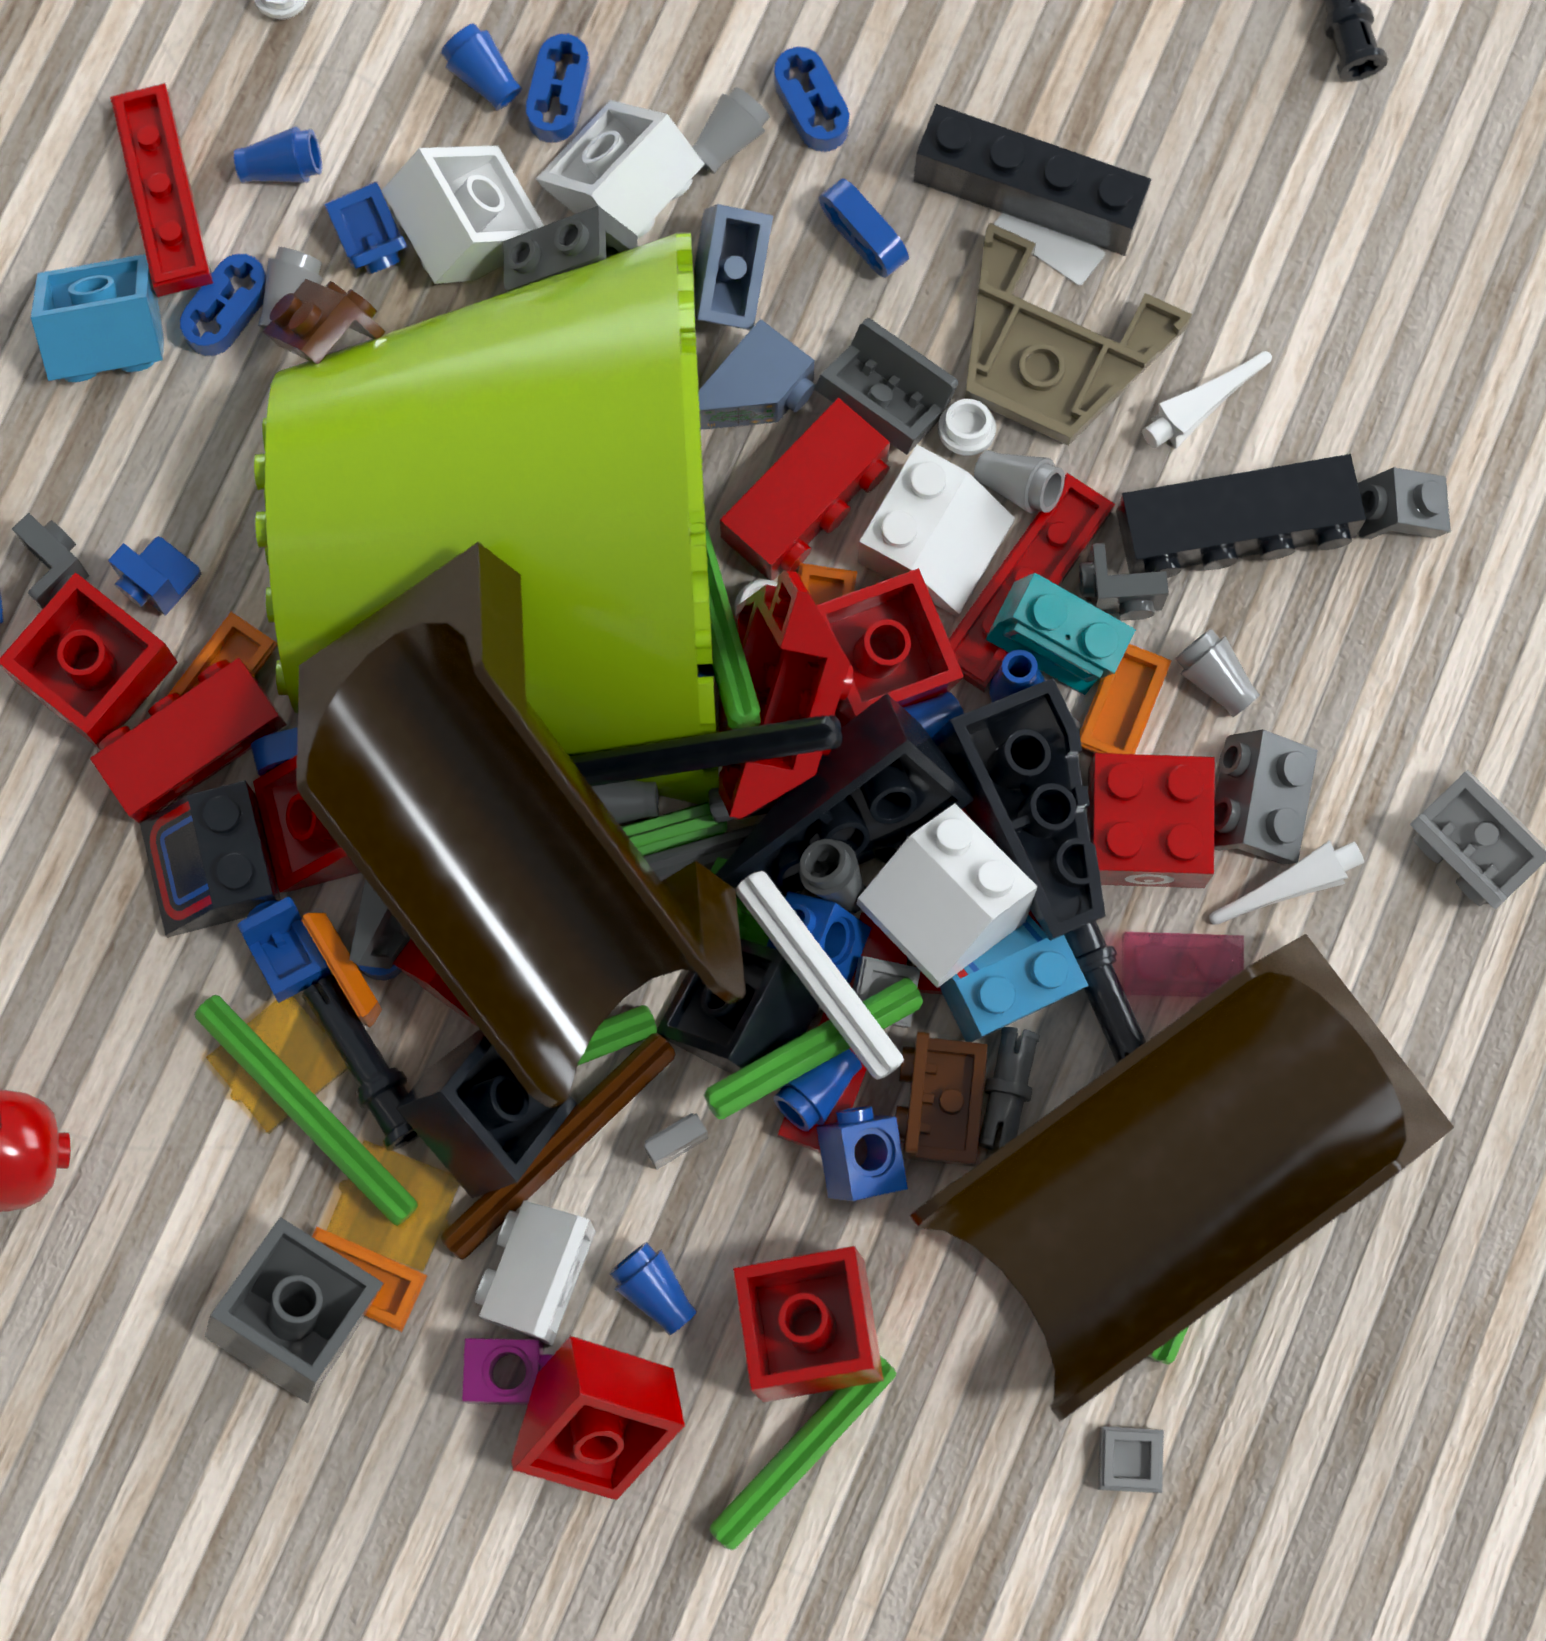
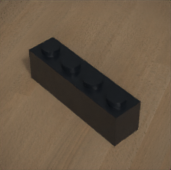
(1030, 179)
(1241, 516)

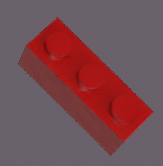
(806, 491)
(186, 739)

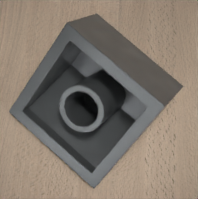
(292, 1309)

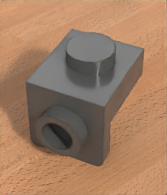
(1405, 504)
(53, 549)
(1130, 595)

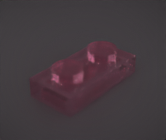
(1179, 963)

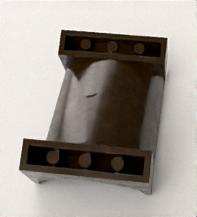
(488, 829)
(1192, 1166)

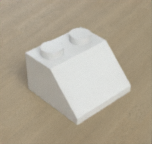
(626, 164)
(460, 209)
(937, 523)
(948, 895)
(536, 1270)

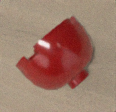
(28, 1150)

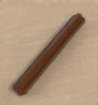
(576, 1130)

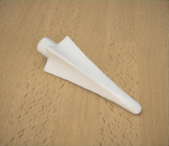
(1185, 412)
(1315, 872)

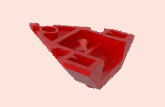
(795, 676)

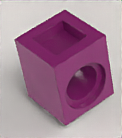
(479, 1363)

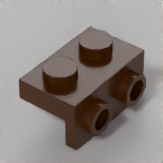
(317, 317)
(943, 1100)

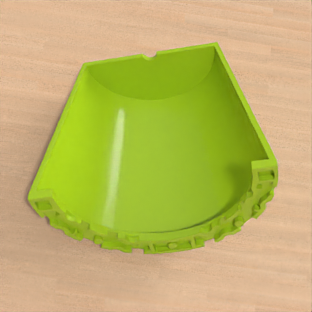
(555, 440)

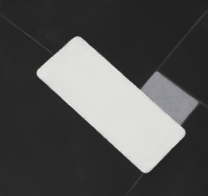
(1062, 252)

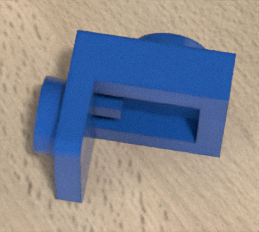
(366, 228)
(155, 576)
(283, 948)

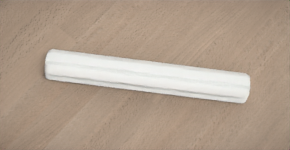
(819, 975)

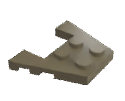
(1045, 366)

